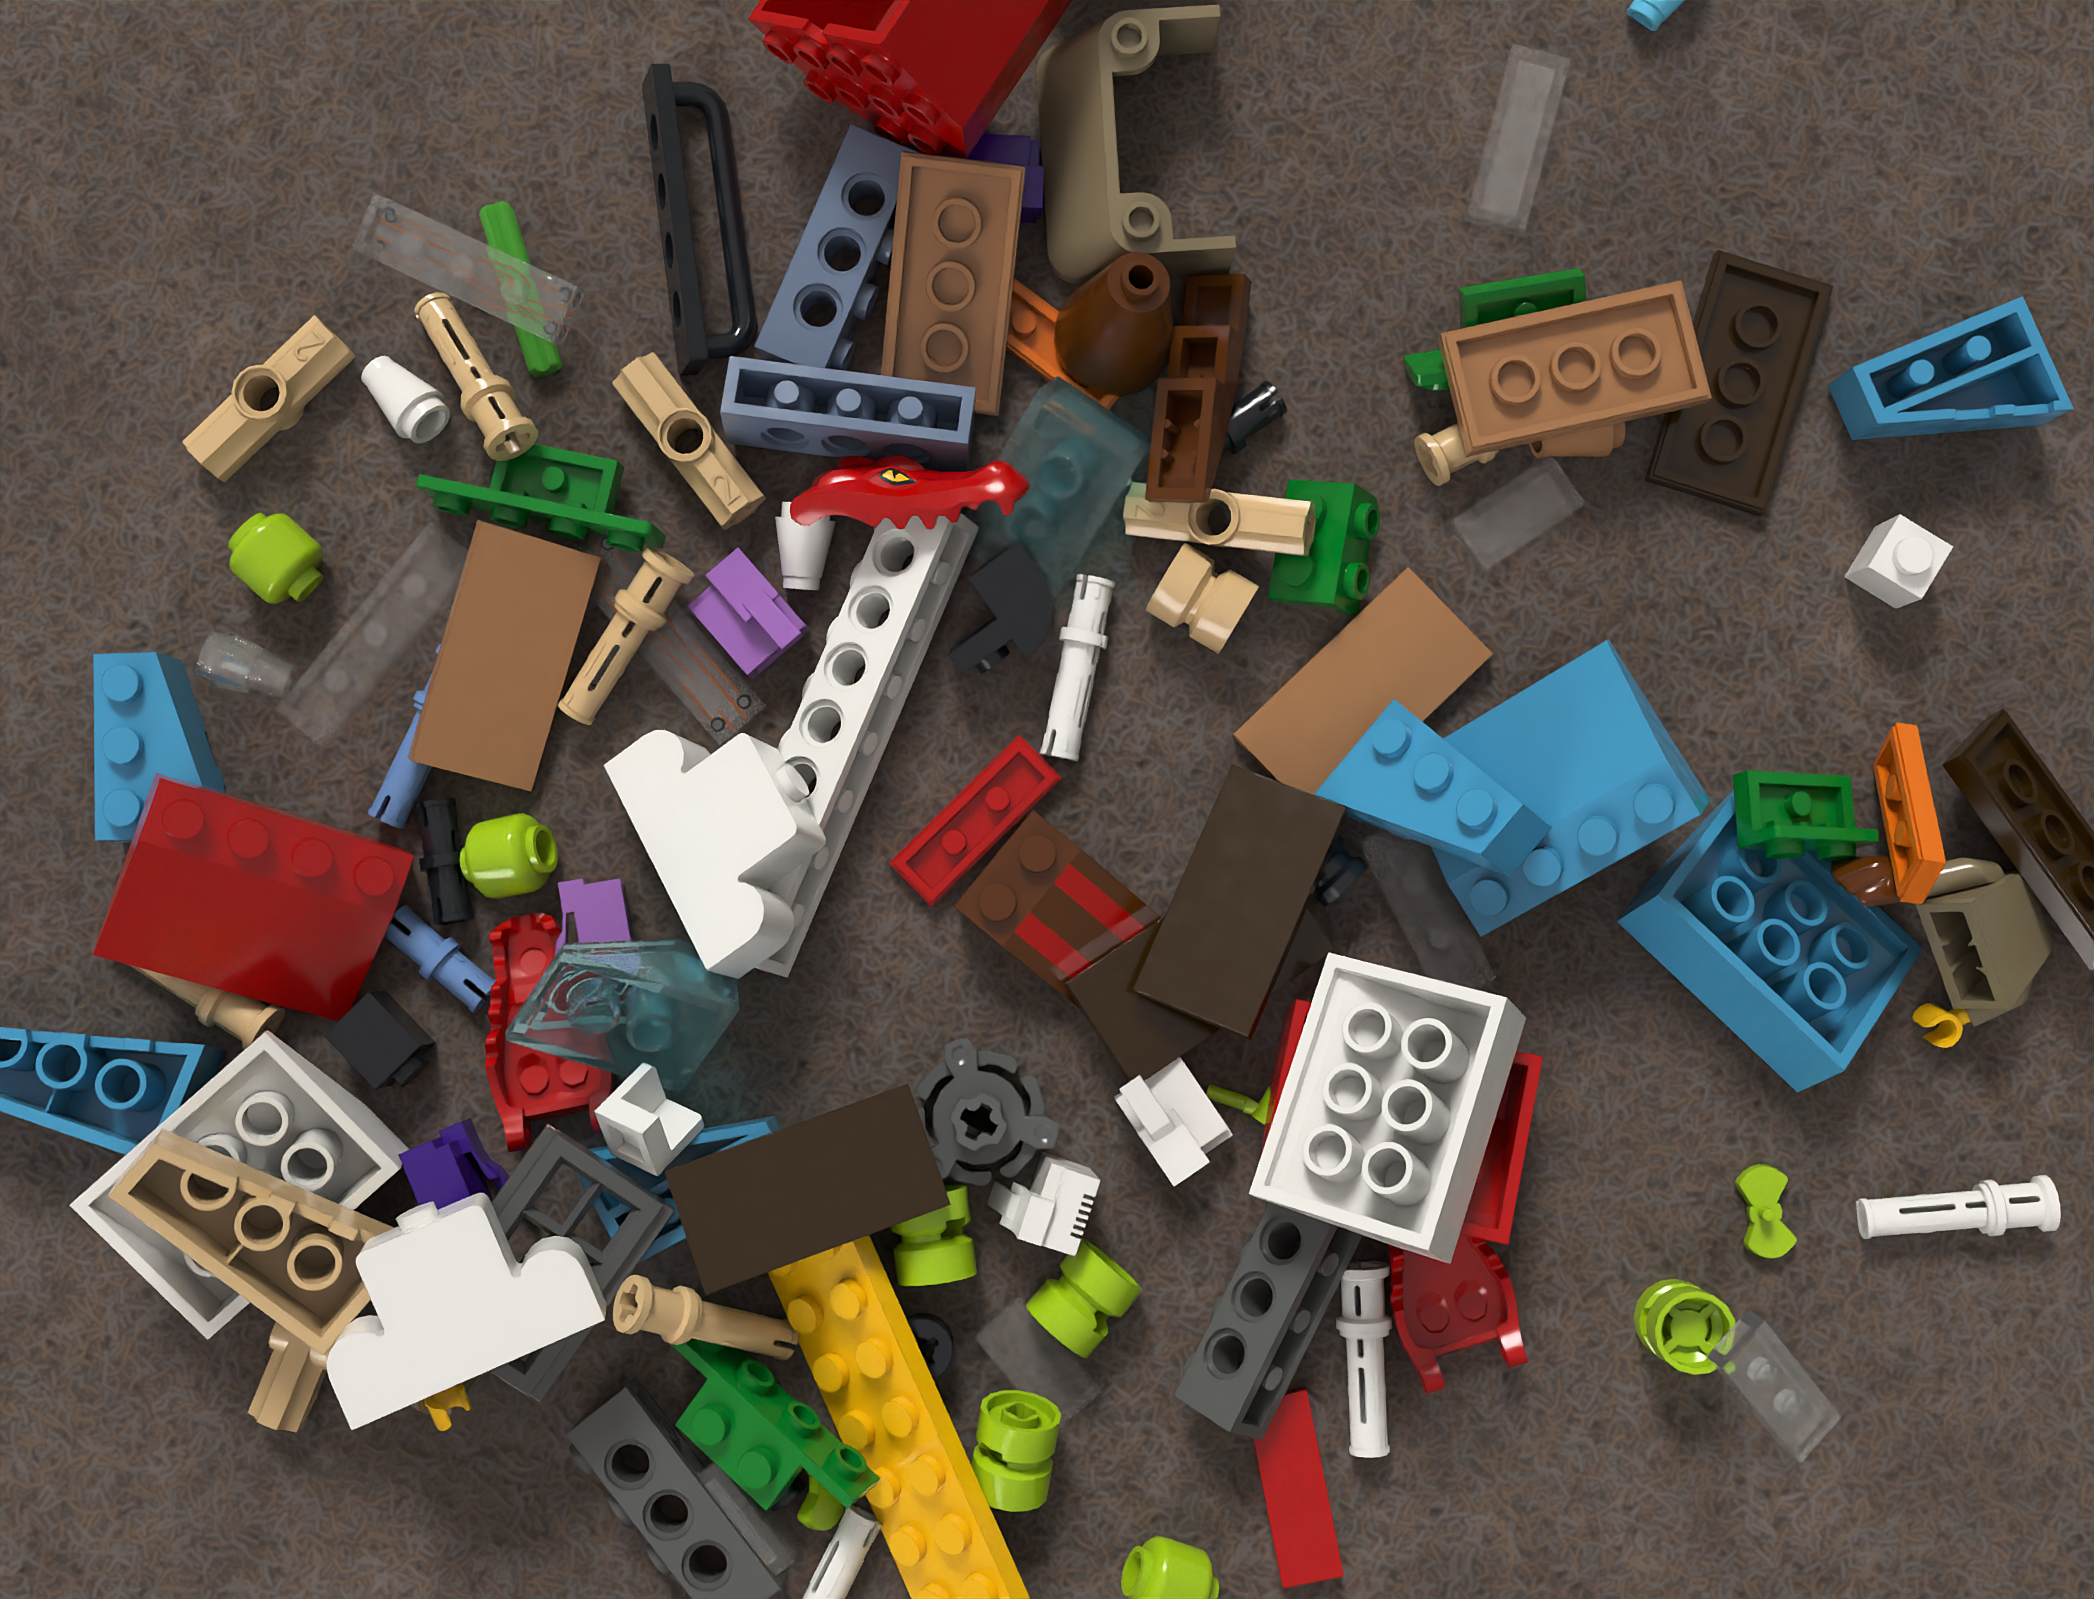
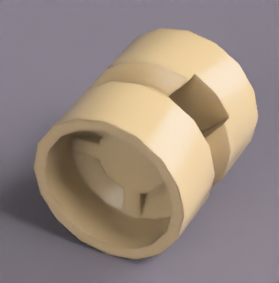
(1201, 598)

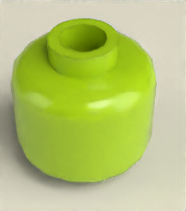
(276, 558)
(509, 856)
(1168, 1571)

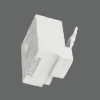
(1173, 1119)
(1052, 1207)

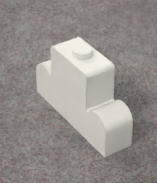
(720, 838)
(454, 1306)

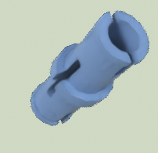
(439, 958)

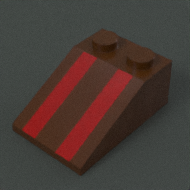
(1052, 904)

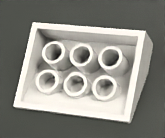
(1389, 1105)
(269, 1114)

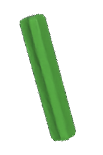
(505, 235)

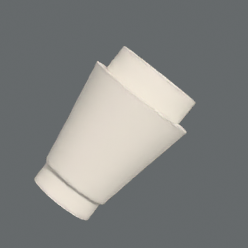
(407, 401)
(802, 550)

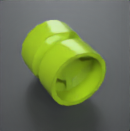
(934, 1244)
(1083, 1298)
(1682, 1324)
(1015, 1449)

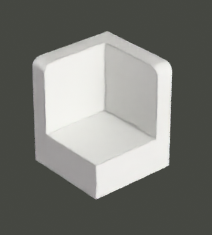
(644, 1124)

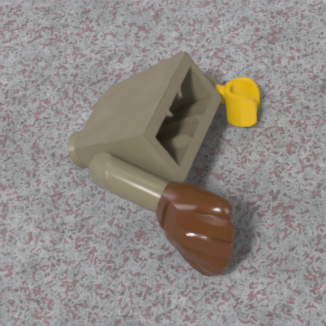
(1980, 928)

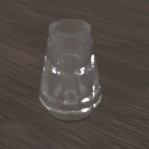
(243, 666)

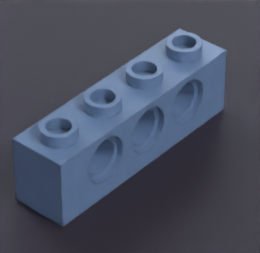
(862, 168)
(847, 413)

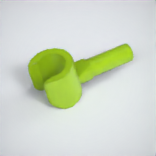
(1242, 1102)

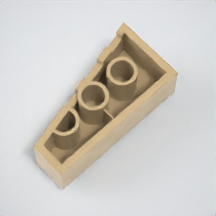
(254, 1233)

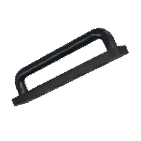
(660, 103)

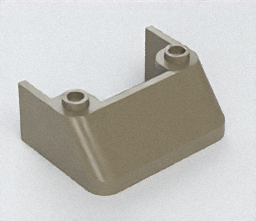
(1084, 211)

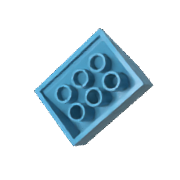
(1589, 765)
(1772, 948)

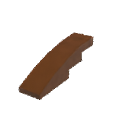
(1199, 389)

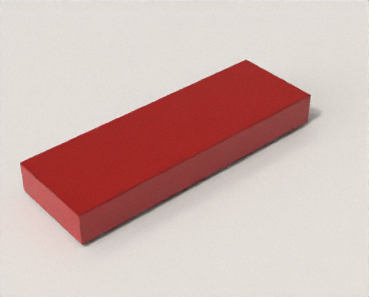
(975, 820)
(1297, 1495)

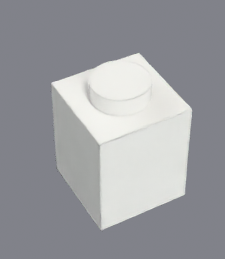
(1898, 561)

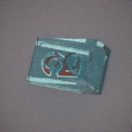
(1077, 475)
(628, 1007)

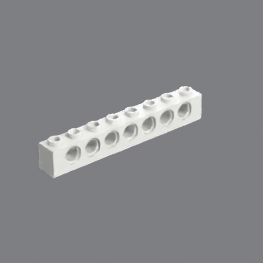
(874, 702)

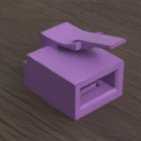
(747, 615)
(598, 911)

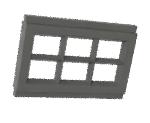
(610, 1266)

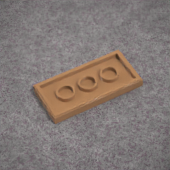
(953, 273)
(1574, 368)
(1396, 649)
(504, 656)

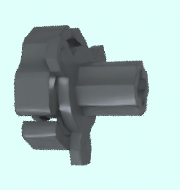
(985, 1089)

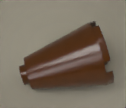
(1118, 326)

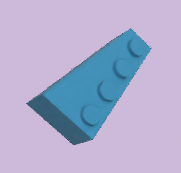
(99, 1084)

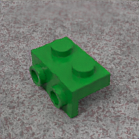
(1336, 566)
(1797, 815)

